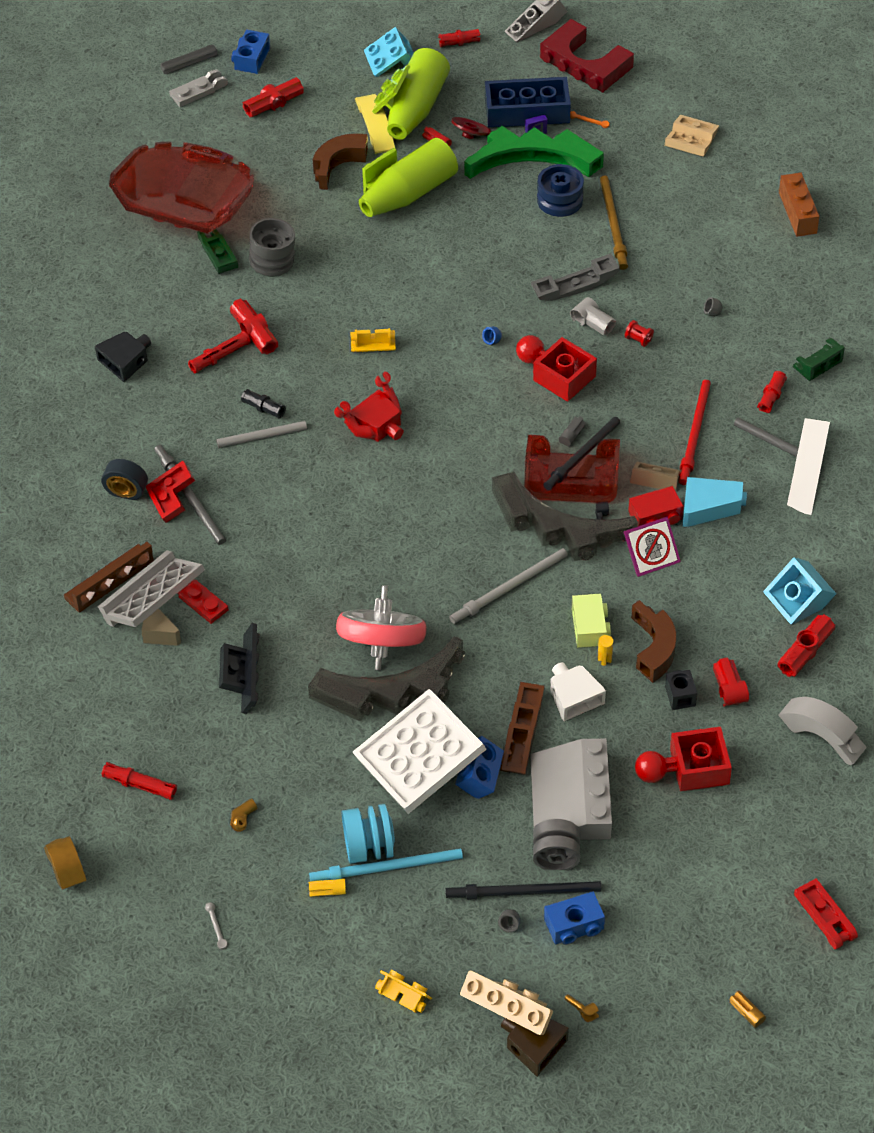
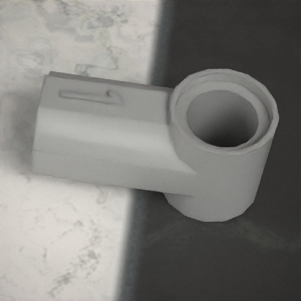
(589, 313)

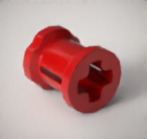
(639, 333)

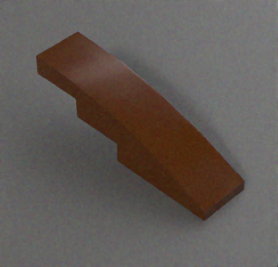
(522, 728)

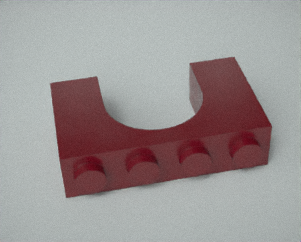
(596, 73)

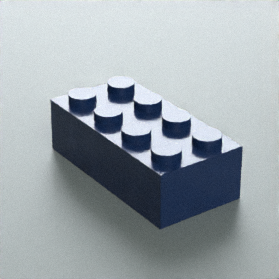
(519, 99)

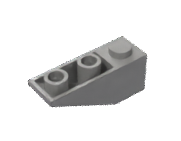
(536, 18)

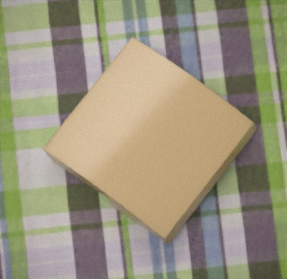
(691, 135)

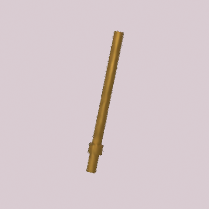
(619, 250)

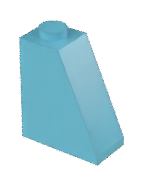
(712, 500)

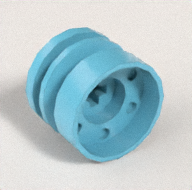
(367, 833)

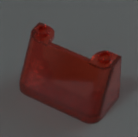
(589, 481)

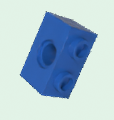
(583, 908)

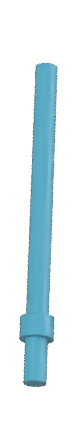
(336, 872)

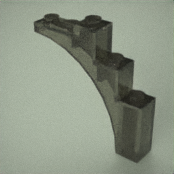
(552, 526)
(393, 692)

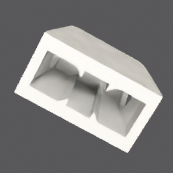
(575, 691)

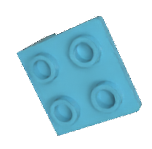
(388, 51)

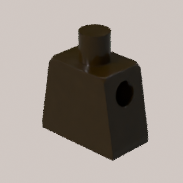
(534, 1049)

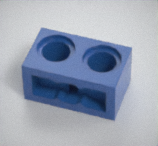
(251, 51)
(481, 774)

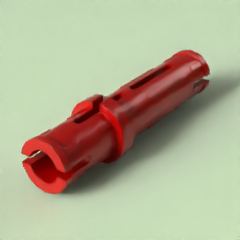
(211, 356)
(129, 777)

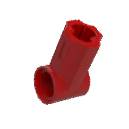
(730, 685)

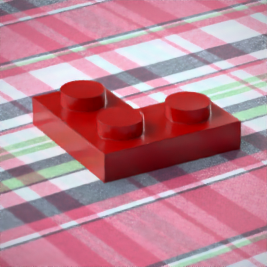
(165, 489)

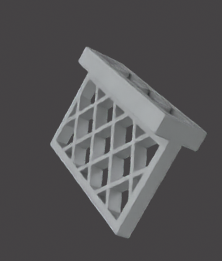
(149, 590)

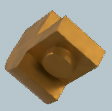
(65, 862)

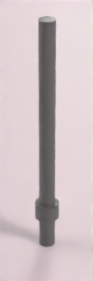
(168, 462)

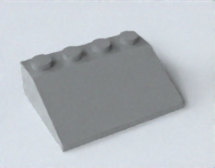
(573, 786)

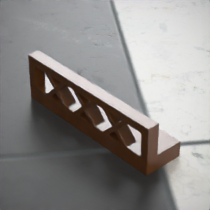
(110, 577)

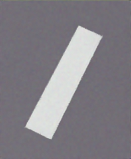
(808, 465)

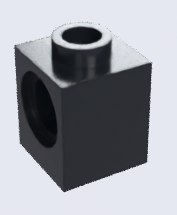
(682, 697)

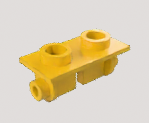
(379, 341)
(394, 985)

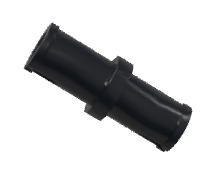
(263, 403)

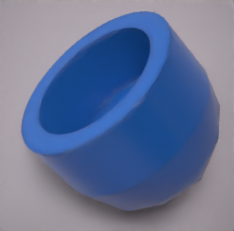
(489, 333)

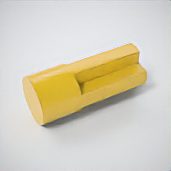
(605, 649)
(327, 887)

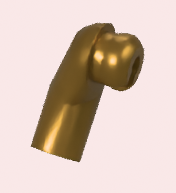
(239, 815)

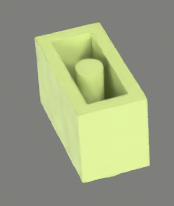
(589, 619)

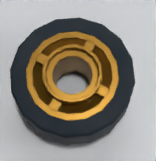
(124, 479)

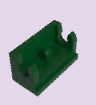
(821, 360)

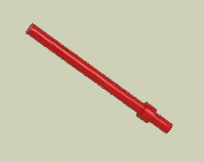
(687, 463)

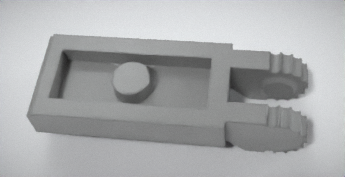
(198, 88)

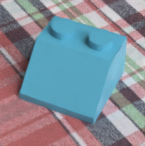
(799, 591)

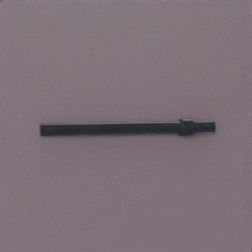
(561, 473)
(473, 891)

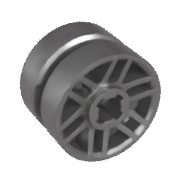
(556, 844)

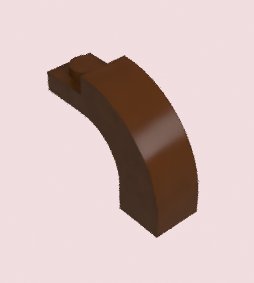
(338, 151)
(658, 657)

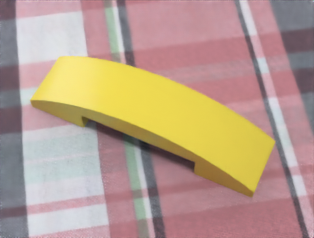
(376, 124)

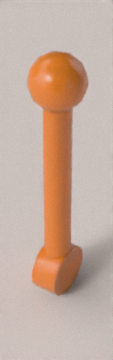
(605, 124)

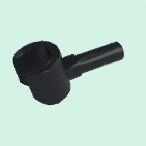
(602, 509)

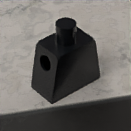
(123, 354)

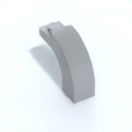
(827, 722)

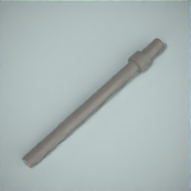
(472, 607)

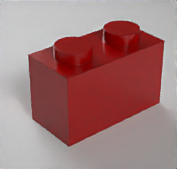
(656, 506)

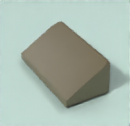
(654, 476)

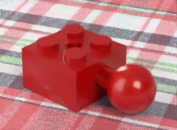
(561, 368)
(696, 757)

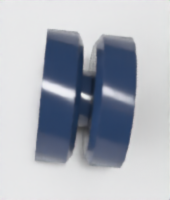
(560, 190)

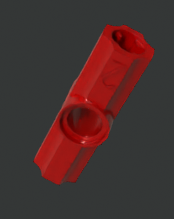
(273, 97)
(254, 326)
(806, 645)

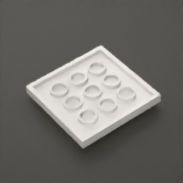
(419, 751)

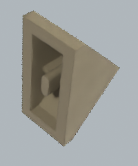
(160, 630)

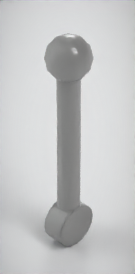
(222, 943)

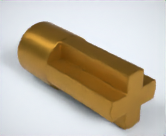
(747, 1009)

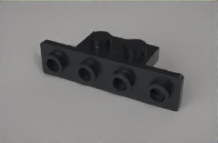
(239, 668)

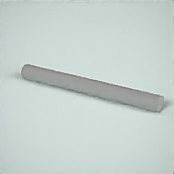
(261, 434)

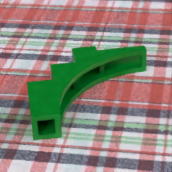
(506, 148)

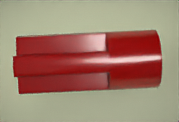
(430, 133)

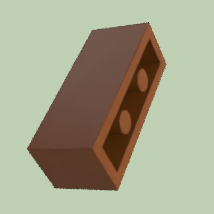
(799, 204)

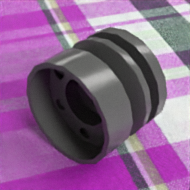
(272, 246)

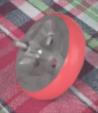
(381, 627)

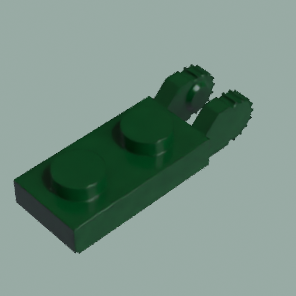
(218, 251)

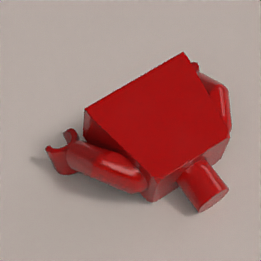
(376, 415)

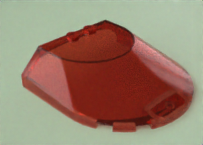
(182, 185)

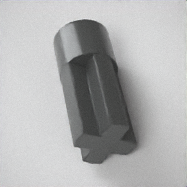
(572, 431)

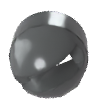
(712, 306)
(504, 919)

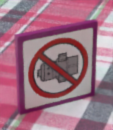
(652, 546)

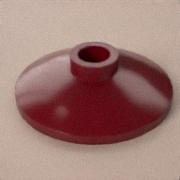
(470, 128)

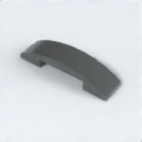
(577, 282)

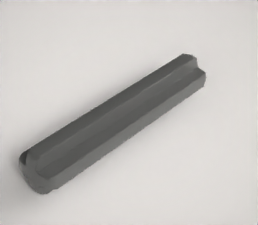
(188, 59)

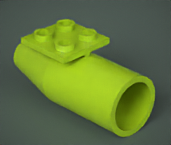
(413, 91)
(397, 184)

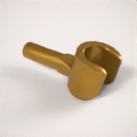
(587, 1012)

